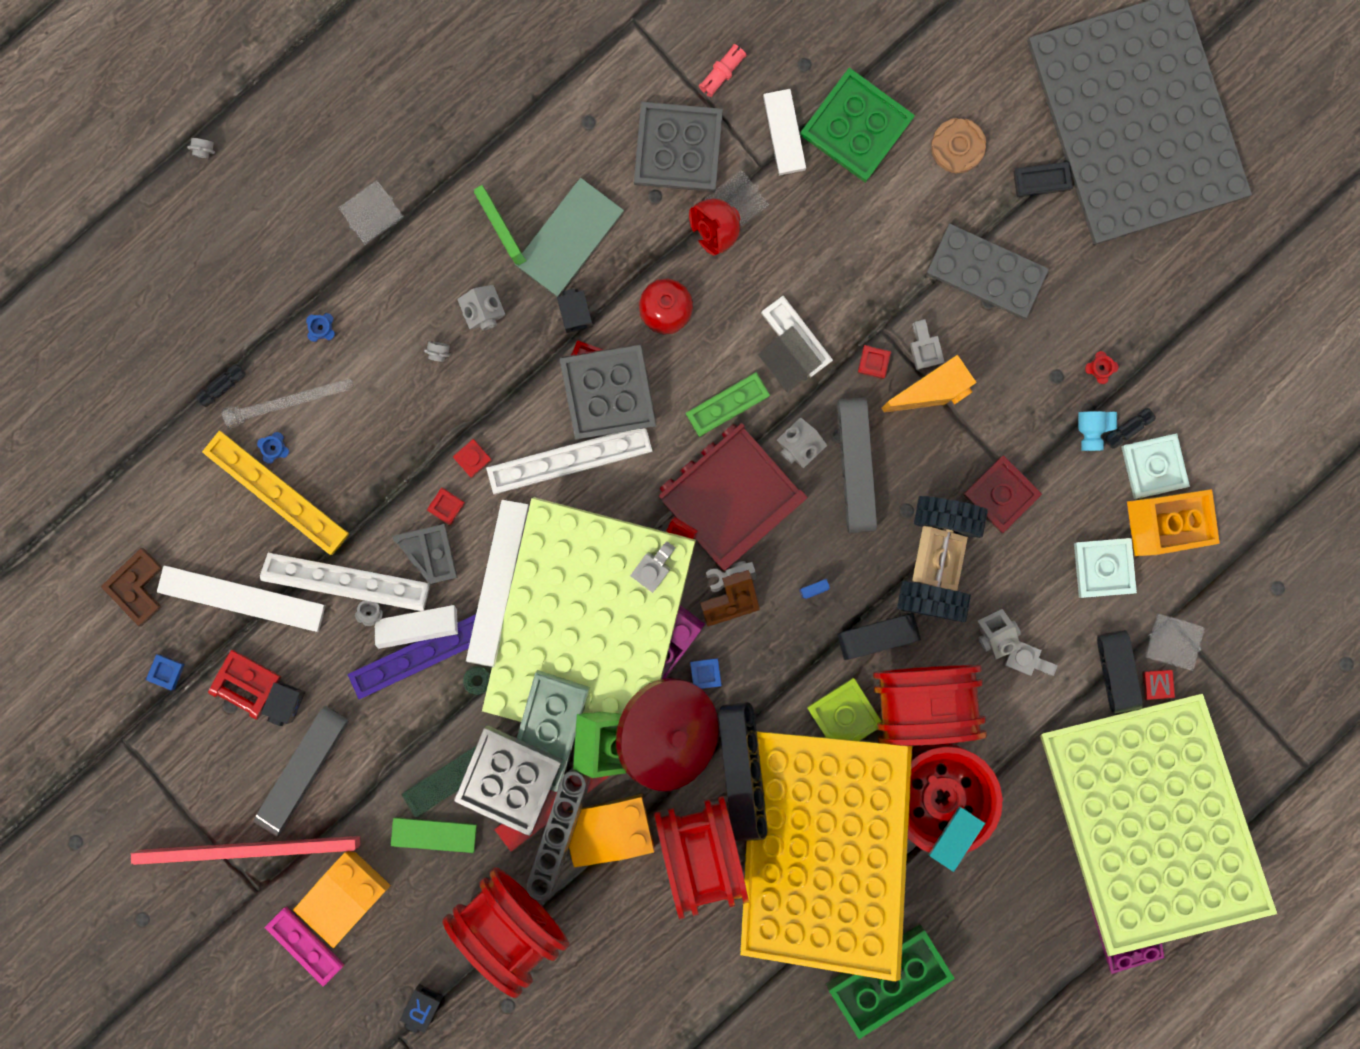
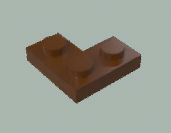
(127, 587)
(738, 601)

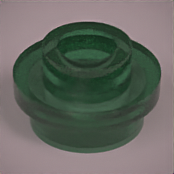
(468, 683)

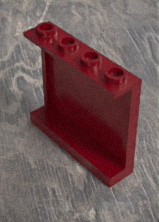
(731, 496)

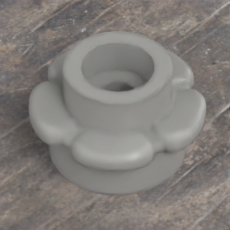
(201, 148)
(437, 351)
(368, 607)

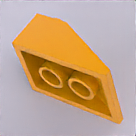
(939, 387)
(1173, 523)
(611, 832)
(341, 897)

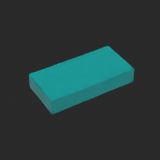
(956, 839)

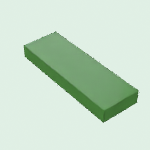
(499, 225)
(727, 404)
(433, 835)

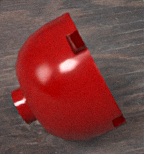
(716, 223)
(665, 306)

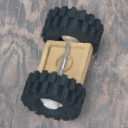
(941, 558)

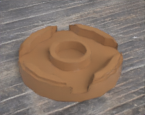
(958, 145)

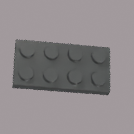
(987, 271)

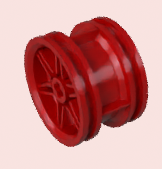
(982, 795)
(701, 858)
(505, 933)

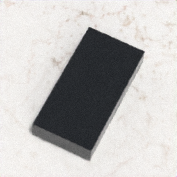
(1042, 179)

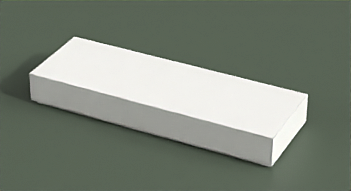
(784, 132)
(783, 316)
(416, 627)

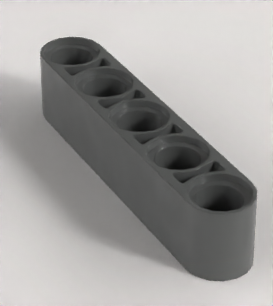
(857, 465)
(301, 771)
(550, 842)

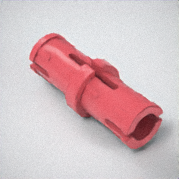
(722, 70)

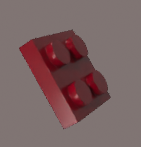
(1003, 493)

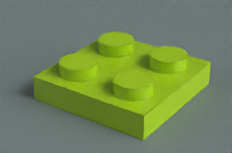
(845, 713)

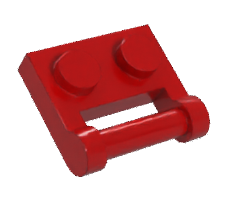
(247, 675)

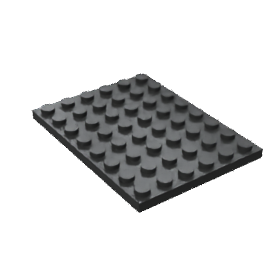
(1138, 118)

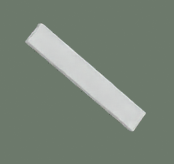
(568, 460)
(345, 581)
(497, 583)
(241, 598)

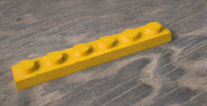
(275, 493)

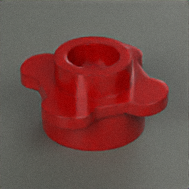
(1109, 367)

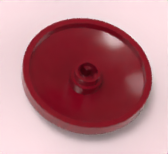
(667, 734)

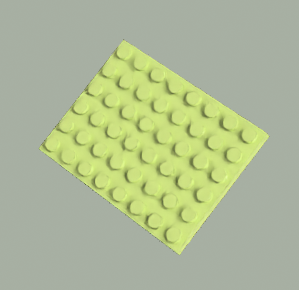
(581, 610)
(1157, 825)

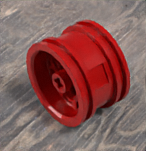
(930, 705)

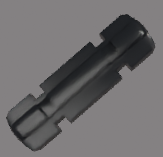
(220, 385)
(1130, 428)

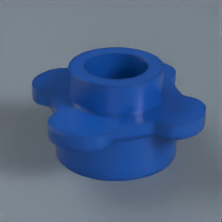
(314, 321)
(265, 447)

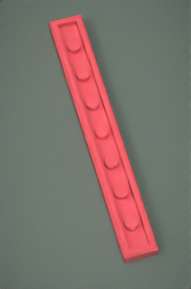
(245, 850)

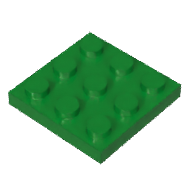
(857, 125)

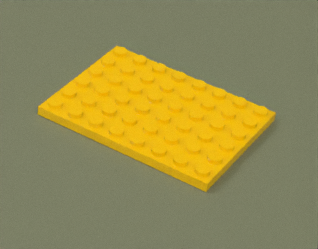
(833, 856)

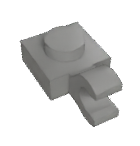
(925, 350)
(652, 568)
(734, 568)
(1027, 659)

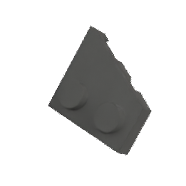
(429, 552)

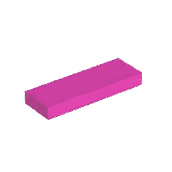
(304, 946)

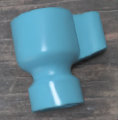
(1092, 426)

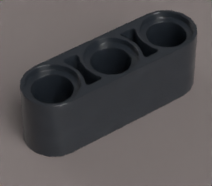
(879, 636)
(1119, 671)

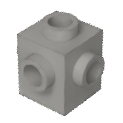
(481, 307)
(801, 443)
(999, 634)

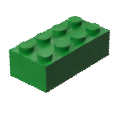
(874, 1001)

